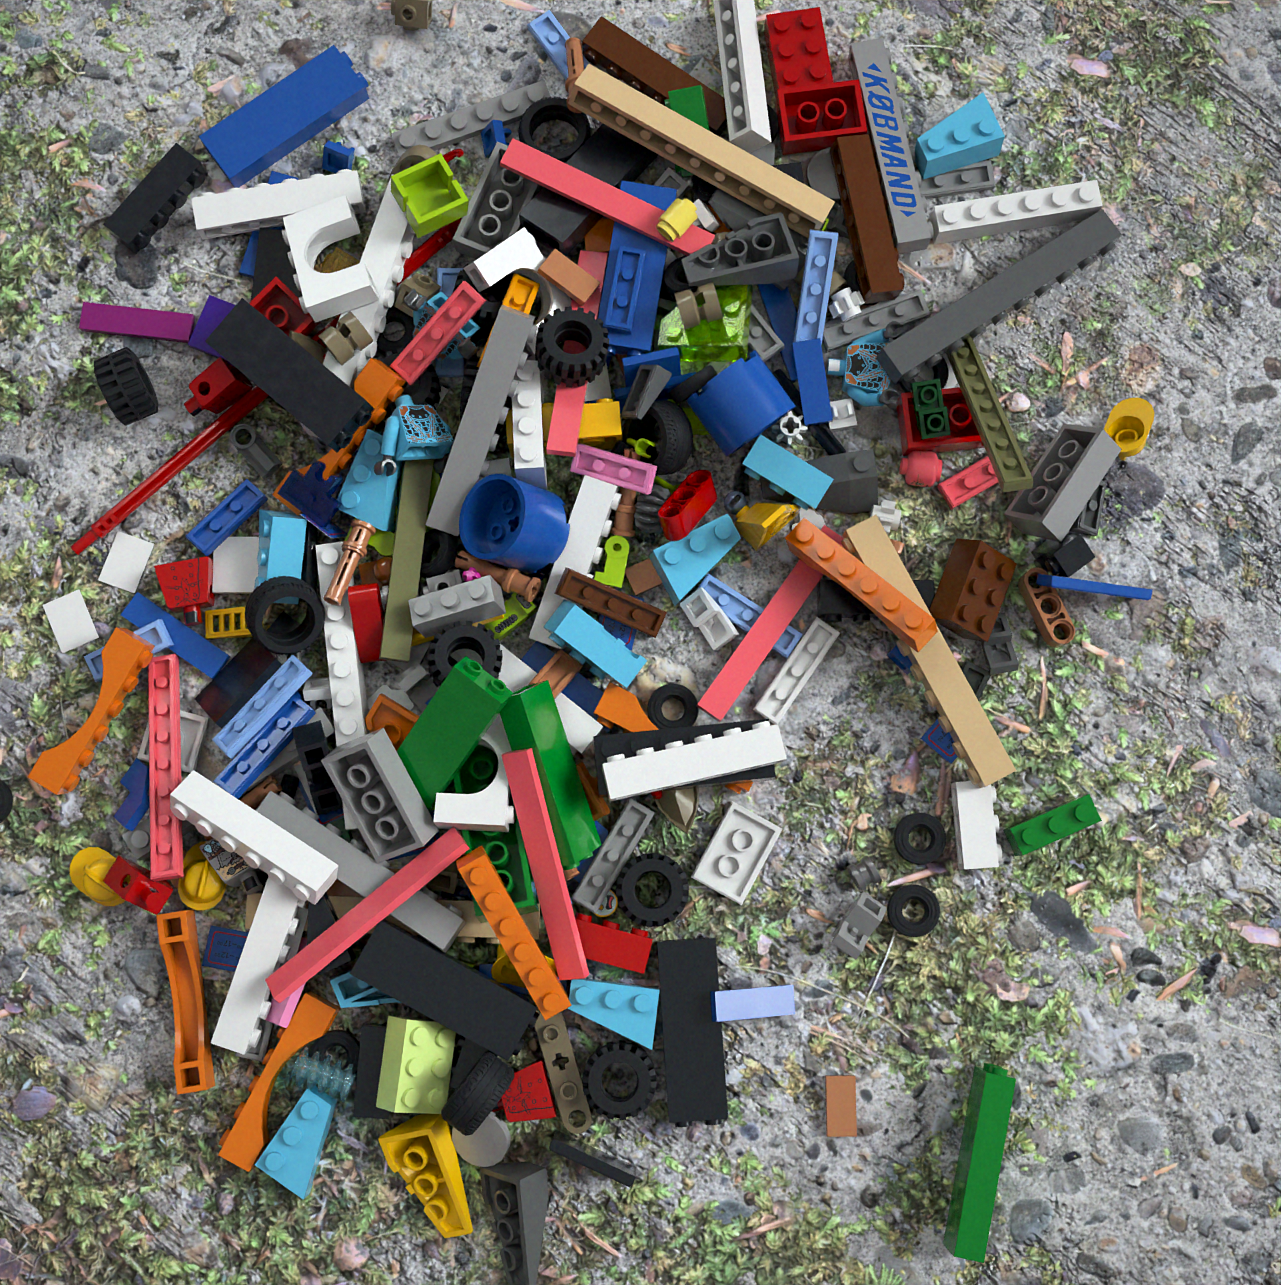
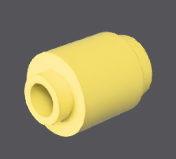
(677, 219)

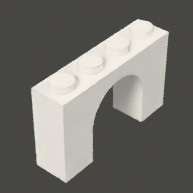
(307, 236)
(519, 256)
(527, 426)
(488, 808)

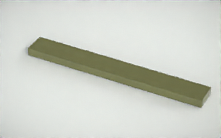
(990, 419)
(406, 559)

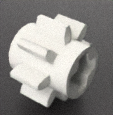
(846, 304)
(783, 432)
(887, 515)

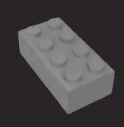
(494, 207)
(1063, 481)
(380, 795)

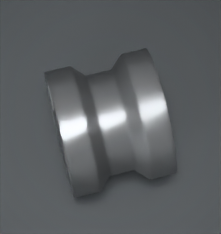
(864, 873)

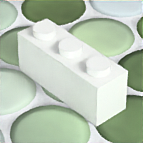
(975, 825)

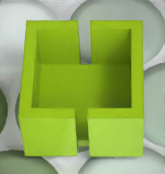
(426, 195)

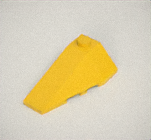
(763, 521)
(429, 1165)

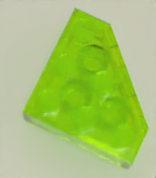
(714, 341)

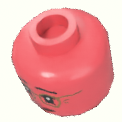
(921, 468)

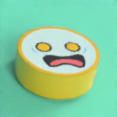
(608, 905)

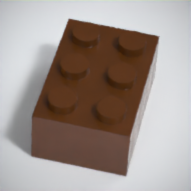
(972, 589)

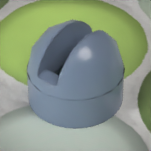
(738, 506)

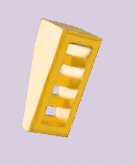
(222, 634)

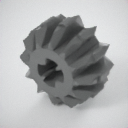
(647, 509)

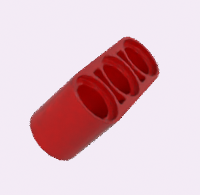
(687, 505)
(367, 620)

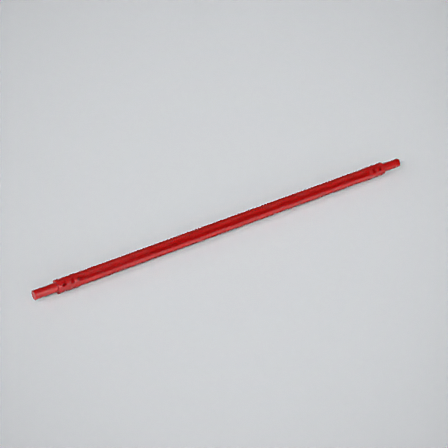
(230, 417)

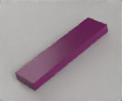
(136, 322)

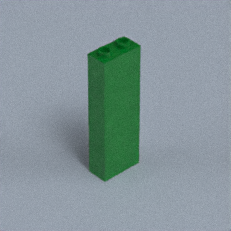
(535, 723)
(451, 727)
(979, 1162)

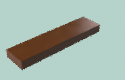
(610, 602)

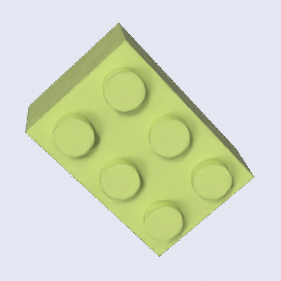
(415, 1066)

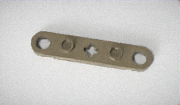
(565, 1081)

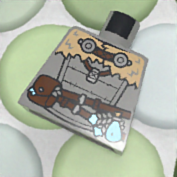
(232, 867)

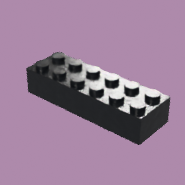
(628, 743)

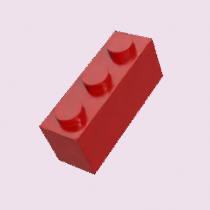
(614, 946)

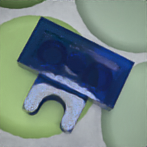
(312, 493)

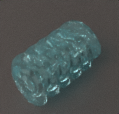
(323, 1074)

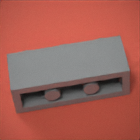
(463, 602)

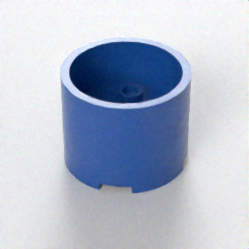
(740, 403)
(513, 523)

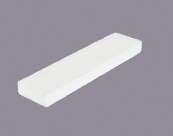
(796, 671)

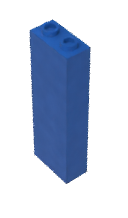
(285, 116)
(651, 283)

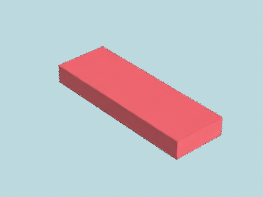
(968, 483)

